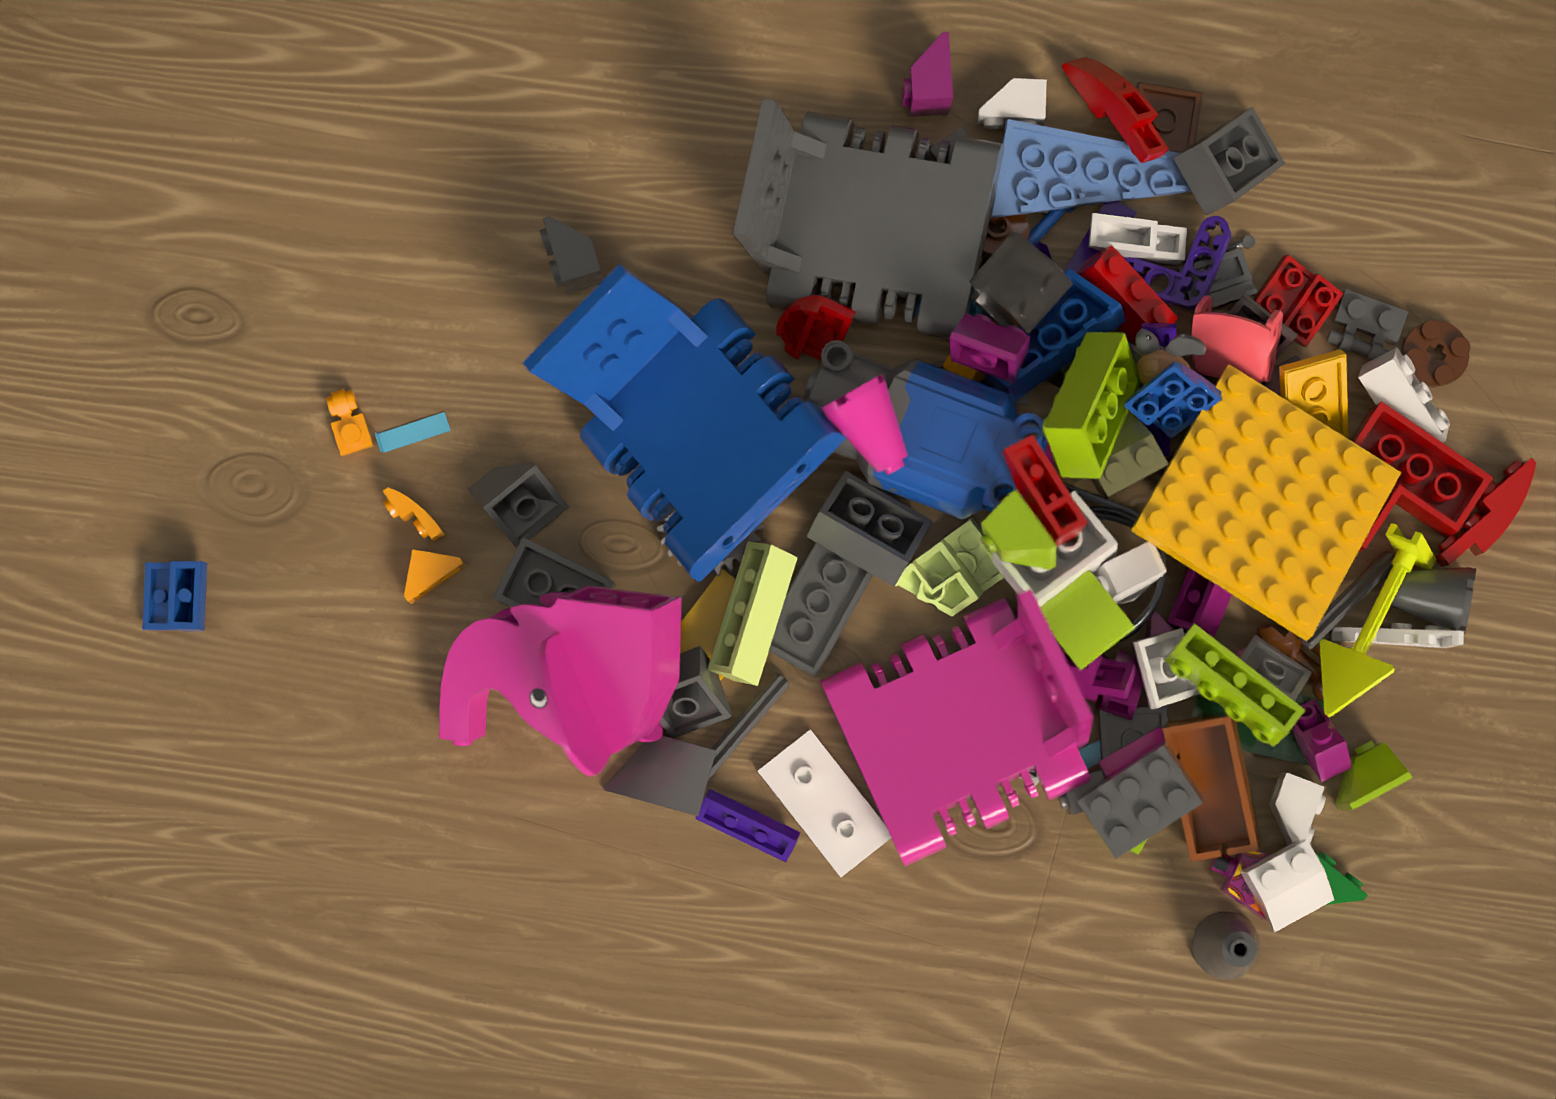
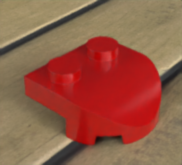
(812, 324)

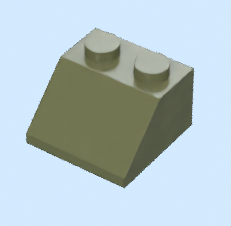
(1131, 460)

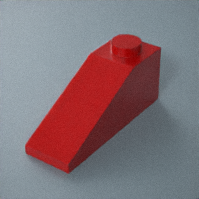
(1044, 490)

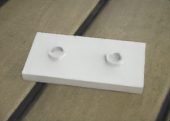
(825, 803)

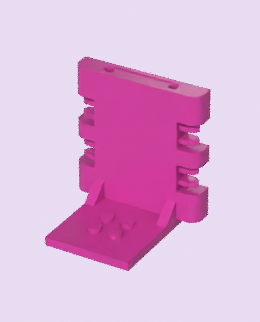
(965, 724)

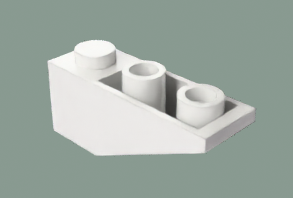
(1393, 382)

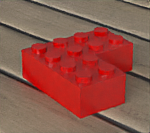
(1434, 479)

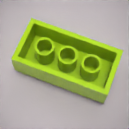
(1091, 405)

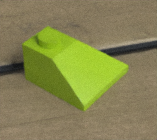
(1018, 535)
(1372, 774)

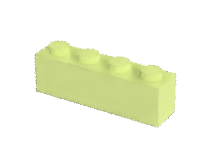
(752, 613)

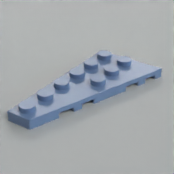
(1070, 169)

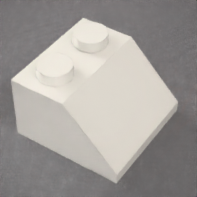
(1288, 884)

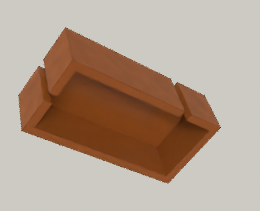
(1216, 764)

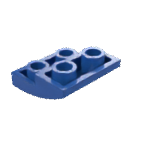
(1173, 399)

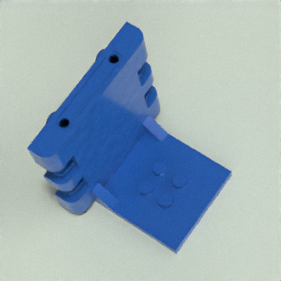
(686, 412)

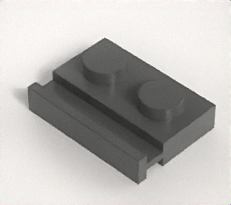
(1230, 281)

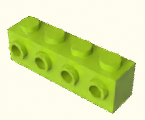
(1234, 686)

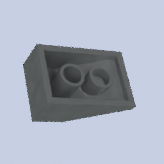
(1229, 161)

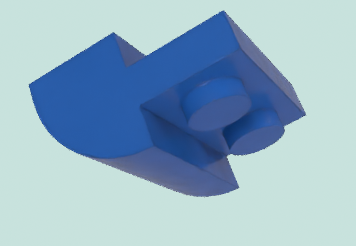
(175, 596)

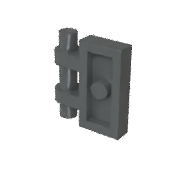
(1368, 317)

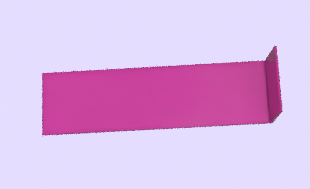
(1131, 752)

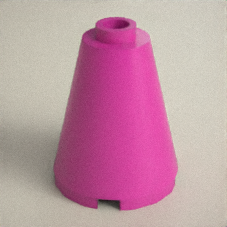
(870, 424)

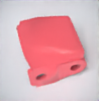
(1235, 342)

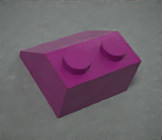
(930, 81)
(989, 347)

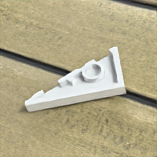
(1404, 635)

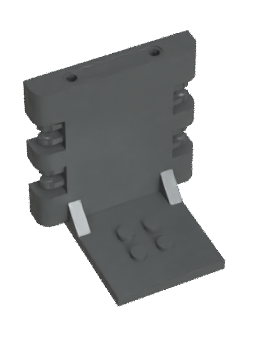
(867, 217)

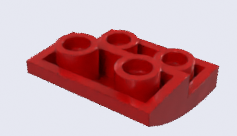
(1301, 296)

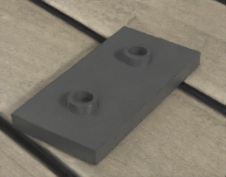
(817, 608)

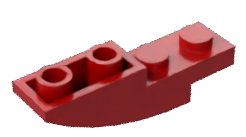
(1114, 96)
(1498, 509)

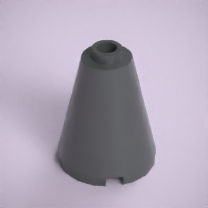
(1437, 596)
(1215, 944)

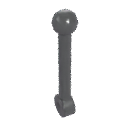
(1247, 242)

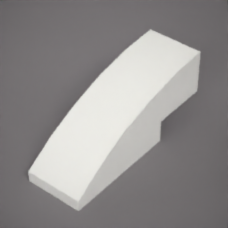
(1138, 238)

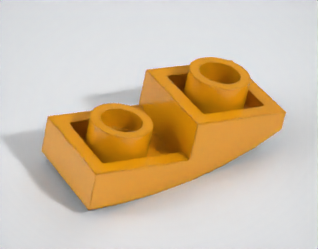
(403, 506)

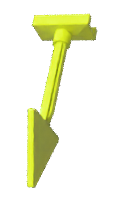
(1350, 671)

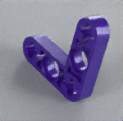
(1181, 281)

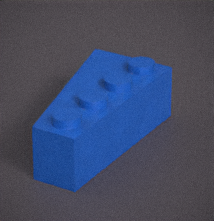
(1060, 333)

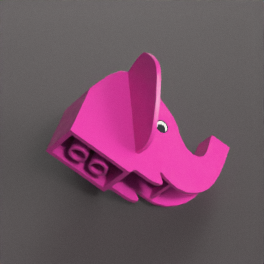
(578, 669)

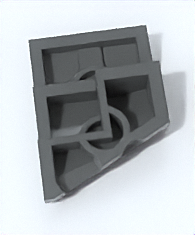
(666, 775)

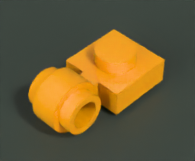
(352, 431)

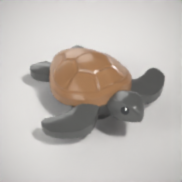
(1153, 359)

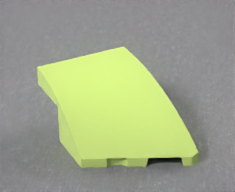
(952, 570)

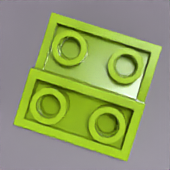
(1085, 619)

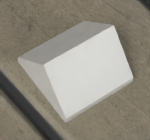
(1159, 681)

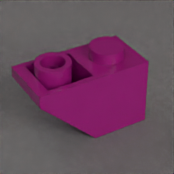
(1321, 742)

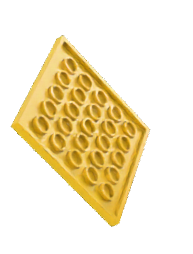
(1267, 503)

